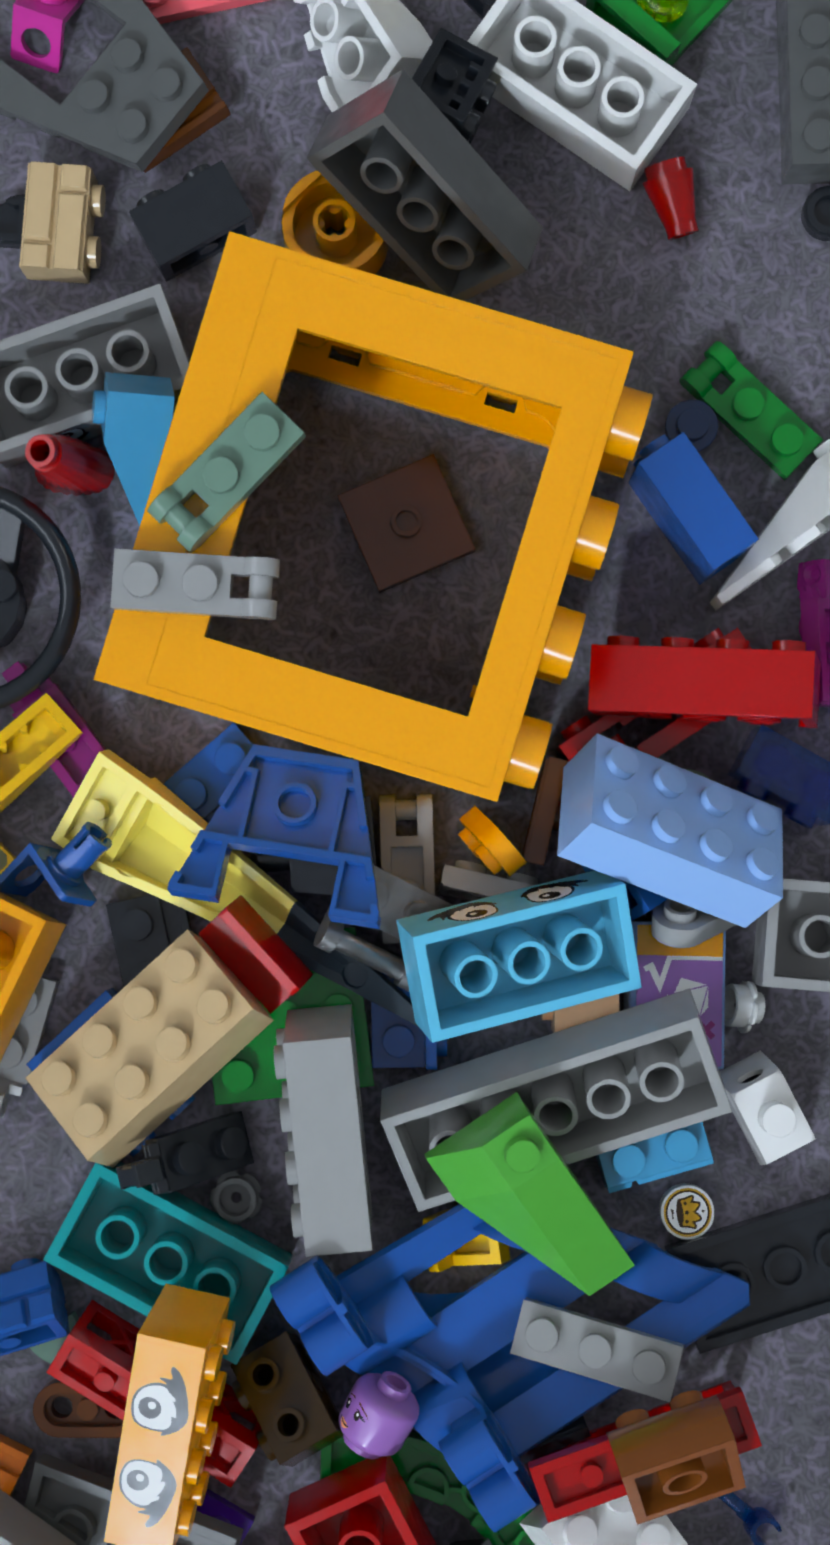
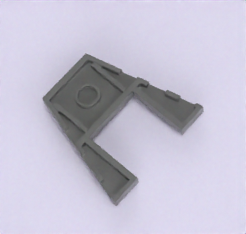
(125, 100)

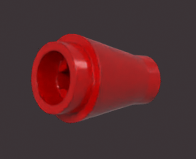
(673, 196)

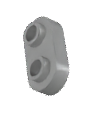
(684, 926)

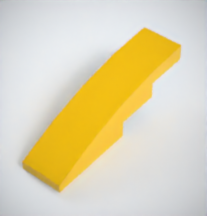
(32, 745)

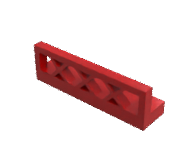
(103, 1372)

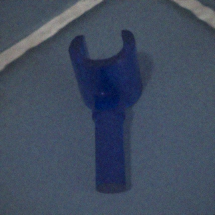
(751, 1517)

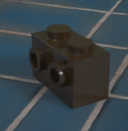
(287, 1400)

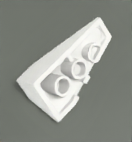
(793, 527)

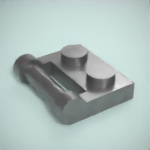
(396, 901)

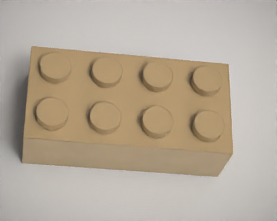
(148, 1050)

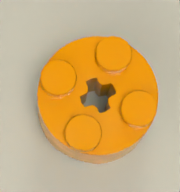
(316, 206)

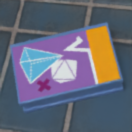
(672, 970)

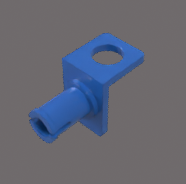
(59, 867)

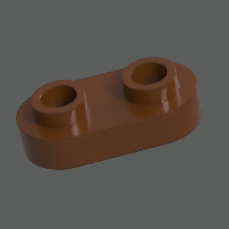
(84, 1421)

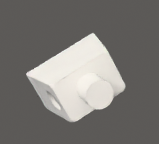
(765, 1108)

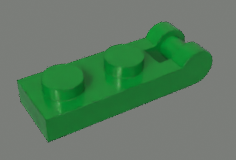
(751, 411)

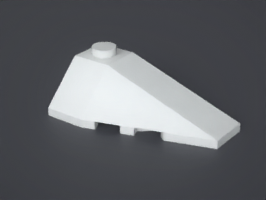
(363, 44)

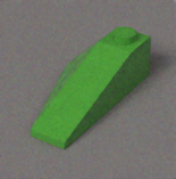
(523, 1188)

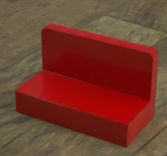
(255, 954)

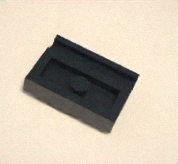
(143, 931)

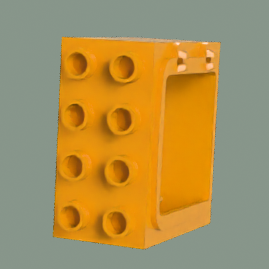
(434, 353)

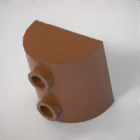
(676, 1456)

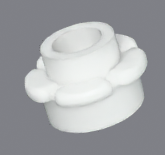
(749, 1006)

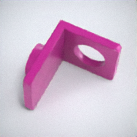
(49, 18)

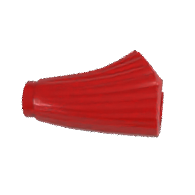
(69, 464)

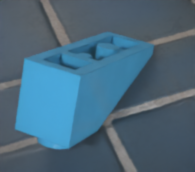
(134, 425)

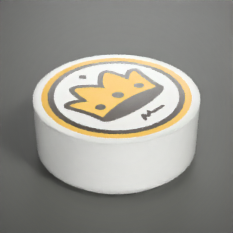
(686, 1211)

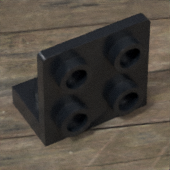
(457, 80)

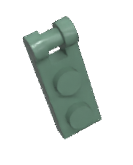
(228, 471)

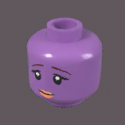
(378, 1414)

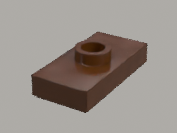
(545, 811)

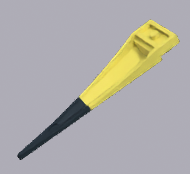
(153, 840)

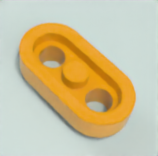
(489, 843)

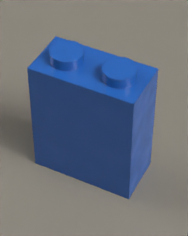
(690, 506)

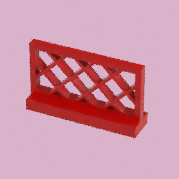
(587, 1470)

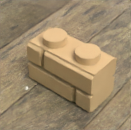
(60, 223)

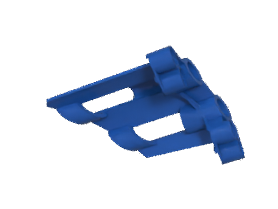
(456, 1347)

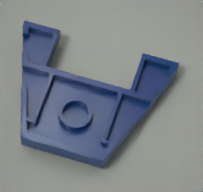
(290, 809)

